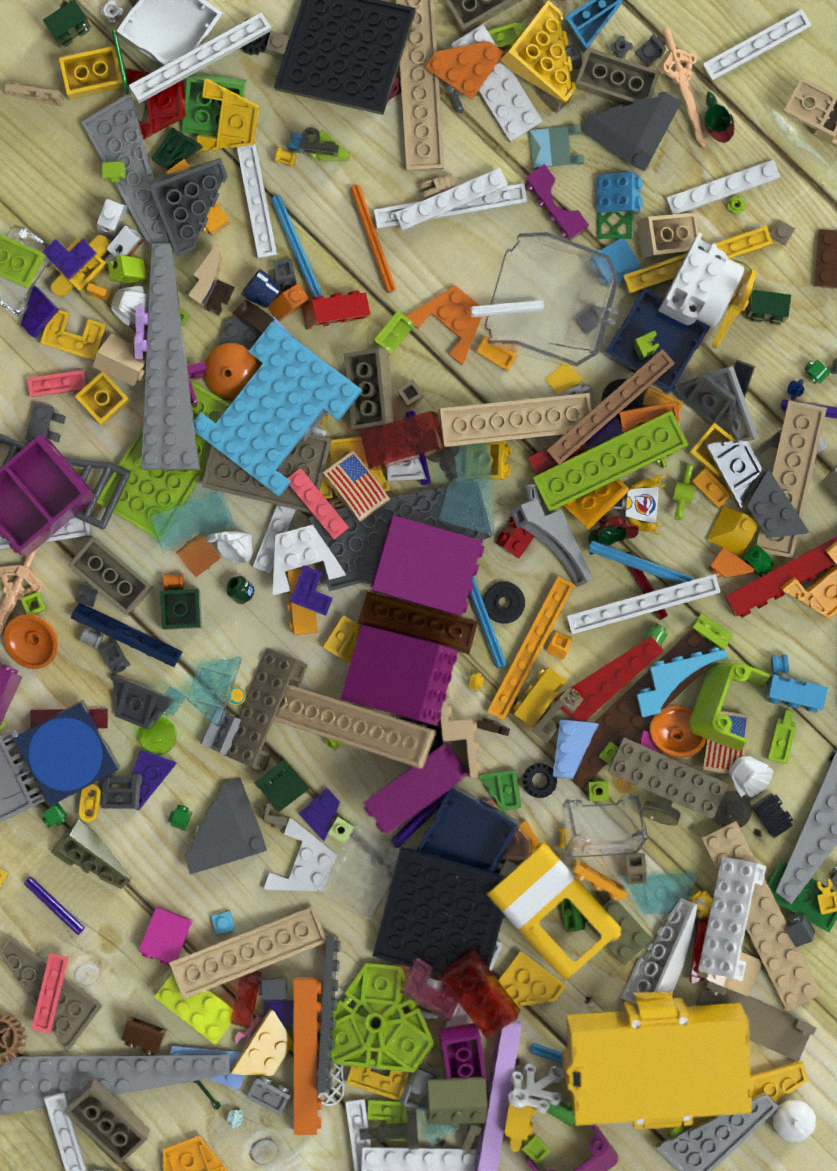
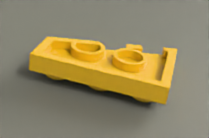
(779, 1080)

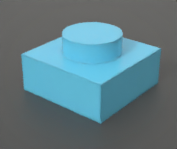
(223, 922)

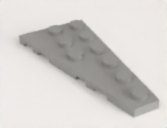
(714, 1139)

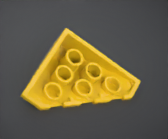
(541, 54)

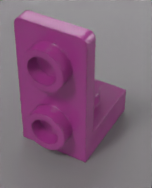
(195, 372)

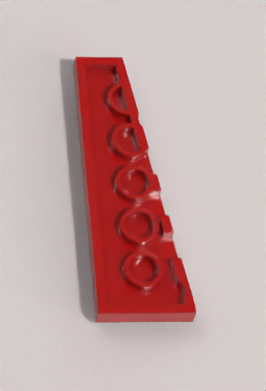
(611, 678)

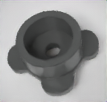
(621, 52)

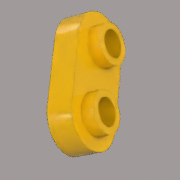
(88, 802)

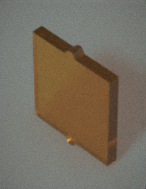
(198, 555)

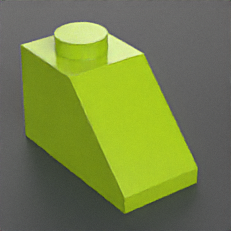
(343, 154)

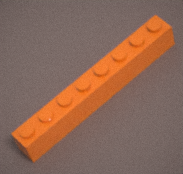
(305, 1055)

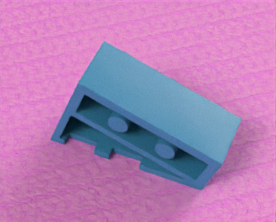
(590, 19)
(795, 693)

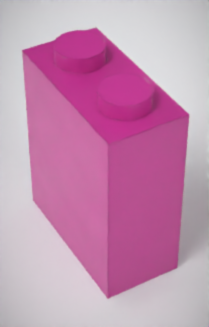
(165, 936)

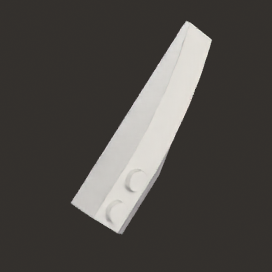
(665, 956)

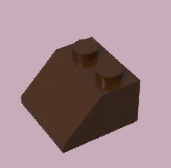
(143, 1035)

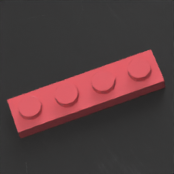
(317, 504)
(50, 993)

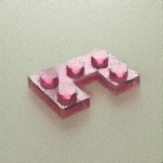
(415, 988)

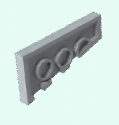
(743, 425)

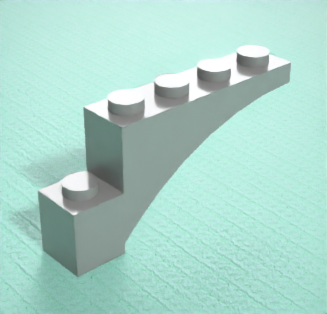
(556, 534)

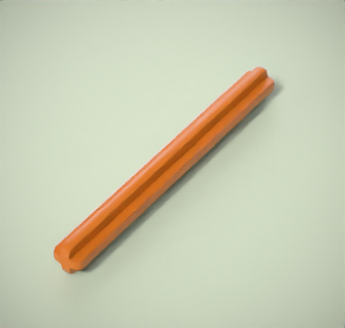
(373, 238)

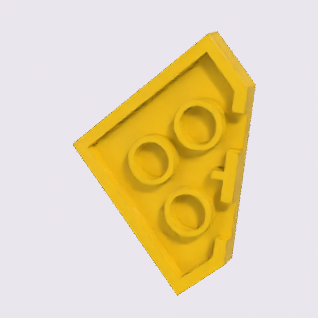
(530, 982)

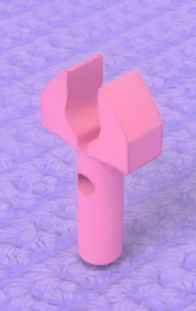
(249, 1032)

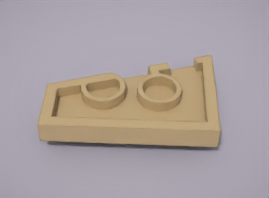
(34, 93)

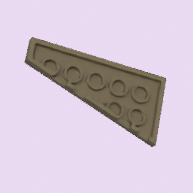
(75, 1005)

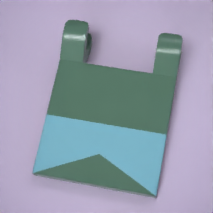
(552, 146)

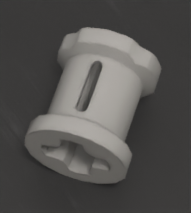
(531, 492)
(91, 638)

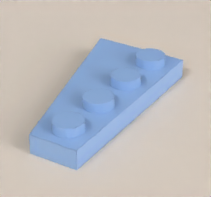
(231, 1080)

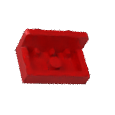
(514, 539)

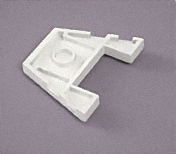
(300, 549)
(310, 865)

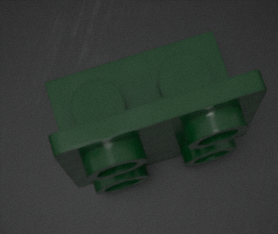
(281, 785)

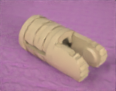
(441, 185)

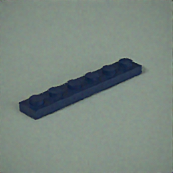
(126, 635)

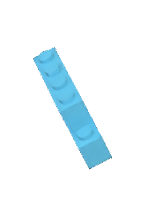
(668, 676)

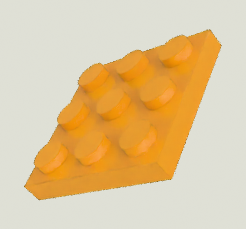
(599, 880)

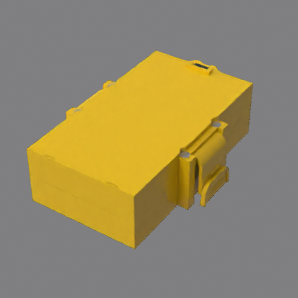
(658, 1062)

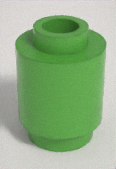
(657, 633)

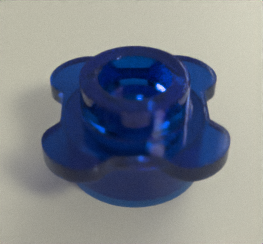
(795, 389)

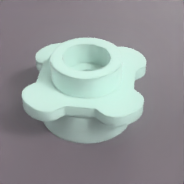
(235, 1118)

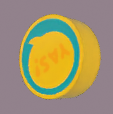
(237, 695)

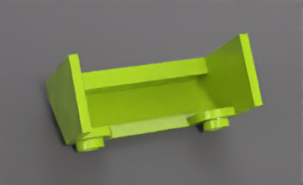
(706, 715)

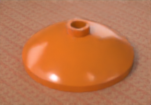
(233, 358)
(25, 647)
(674, 723)

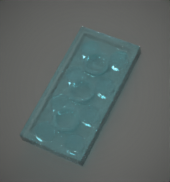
(184, 522)

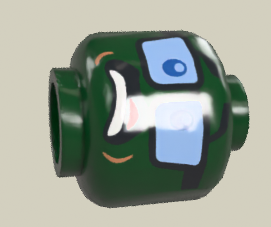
(240, 589)

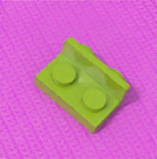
(712, 631)

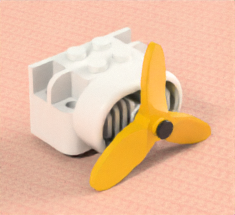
(706, 287)

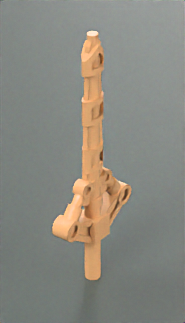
(681, 77)
(15, 590)

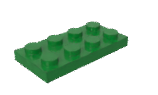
(805, 902)

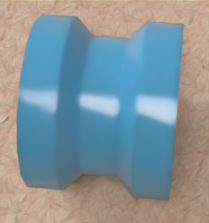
(294, 143)
(779, 664)

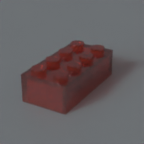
(402, 440)
(480, 994)

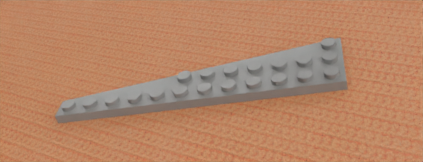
(167, 404)
(33, 1078)

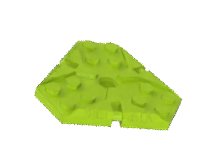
(401, 1038)

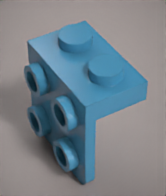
(619, 192)
(621, 258)

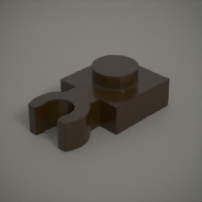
(221, 294)
(487, 724)

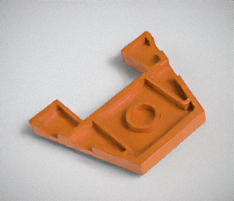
(453, 311)

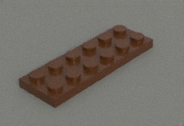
(417, 622)

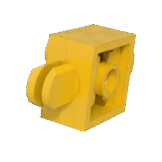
(88, 274)

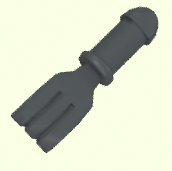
(454, 97)

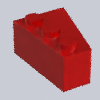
(336, 309)

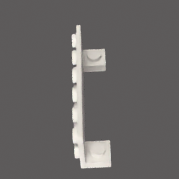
(729, 918)

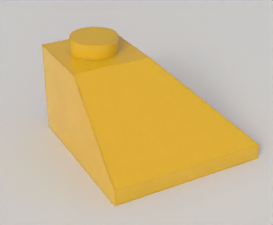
(732, 531)

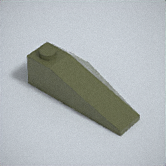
(85, 849)

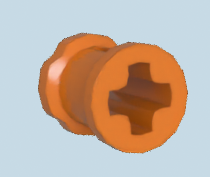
(173, 581)

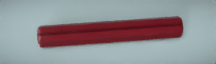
(646, 587)

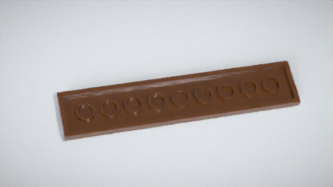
(624, 715)

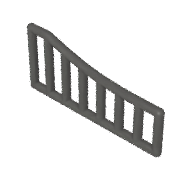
(88, 465)

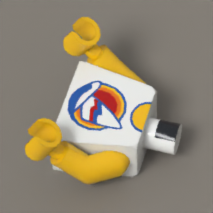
(641, 504)

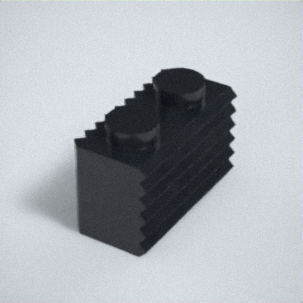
(772, 815)

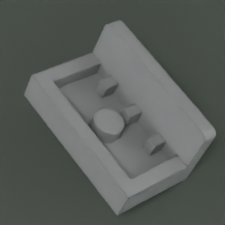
(221, 737)
(268, 1094)

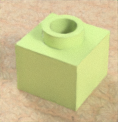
(347, 826)

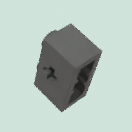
(273, 988)

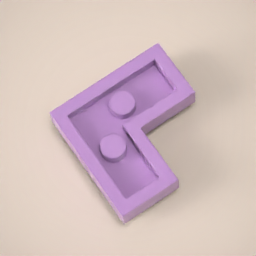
(140, 342)

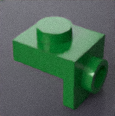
(759, 560)

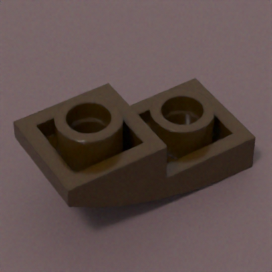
(253, 315)

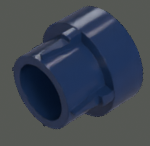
(261, 289)

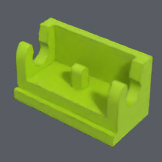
(128, 271)
(394, 332)
(644, 346)

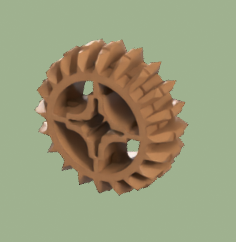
(14, 1027)

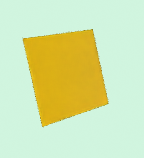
(563, 379)

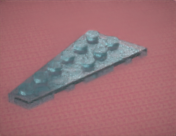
(470, 494)

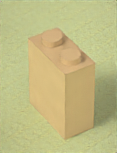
(118, 360)

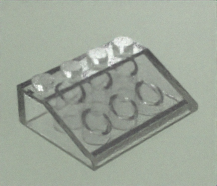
(361, 873)

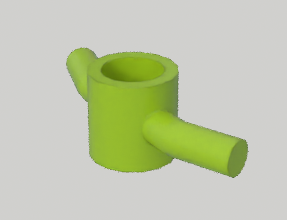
(683, 492)

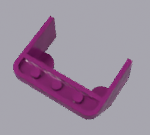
(604, 1154)

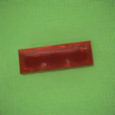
(246, 999)

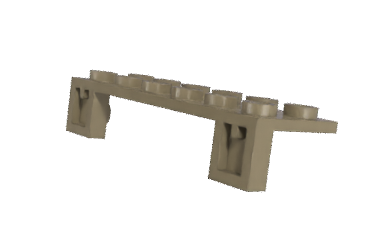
(262, 707)
(667, 777)
(766, 1025)

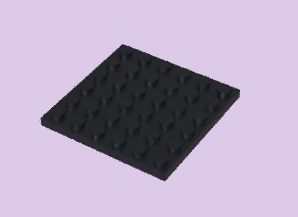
(345, 52)
(438, 912)

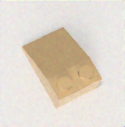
(667, 234)
(743, 987)

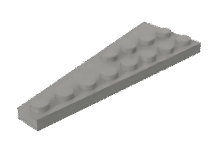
(119, 138)
(815, 841)

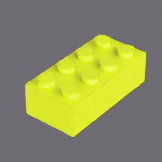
(204, 1012)

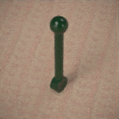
(216, 1105)

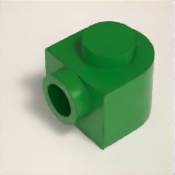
(816, 371)
(54, 815)
(180, 817)

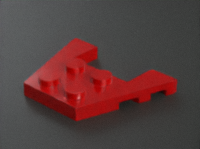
(163, 108)

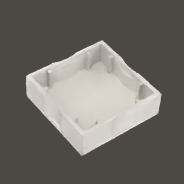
(168, 27)

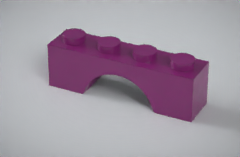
(570, 222)

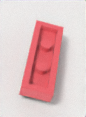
(56, 383)

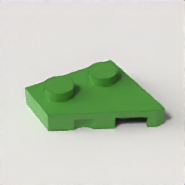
(503, 788)

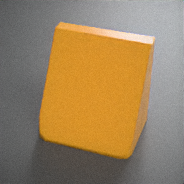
(559, 645)

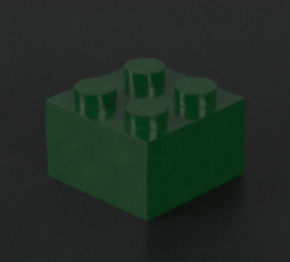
(67, 24)
(768, 307)
(181, 609)

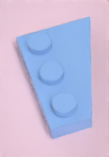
(571, 745)

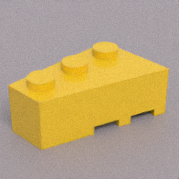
(539, 696)

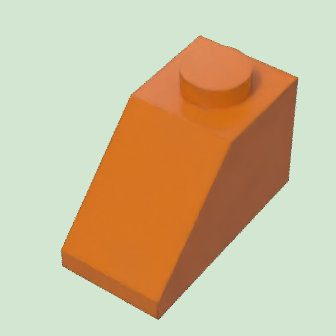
(289, 302)
(729, 565)

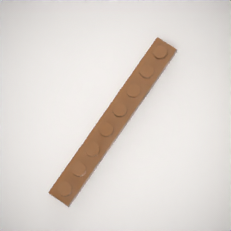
(610, 406)

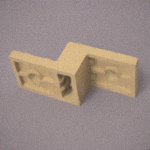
(821, 116)
(459, 731)

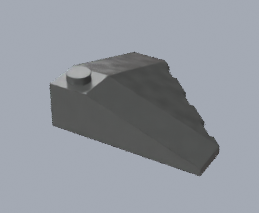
(634, 129)
(186, 200)
(228, 832)

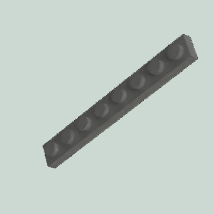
(328, 1022)

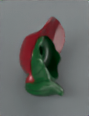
(718, 120)
(613, 530)

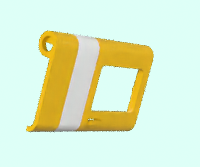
(536, 890)

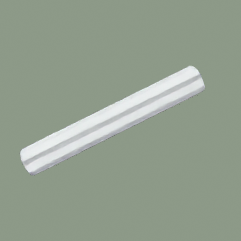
(507, 308)

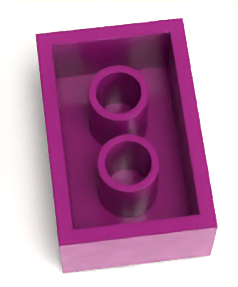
(462, 1052)

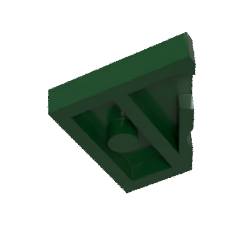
(175, 148)

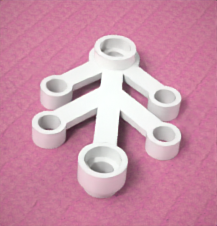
(519, 1097)

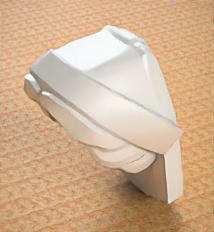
(126, 302)
(233, 545)
(750, 776)

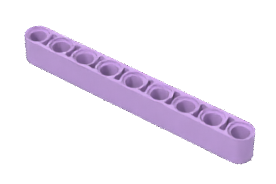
(497, 1097)

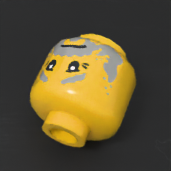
(704, 903)

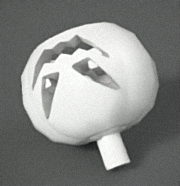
(794, 1121)

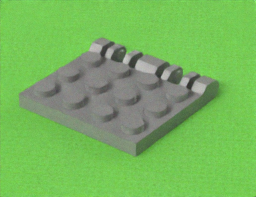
(13, 790)

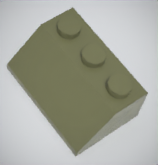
(456, 1101)

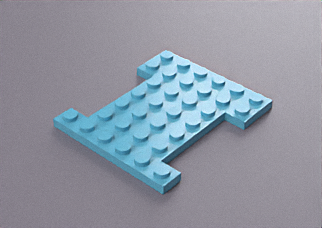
(277, 407)

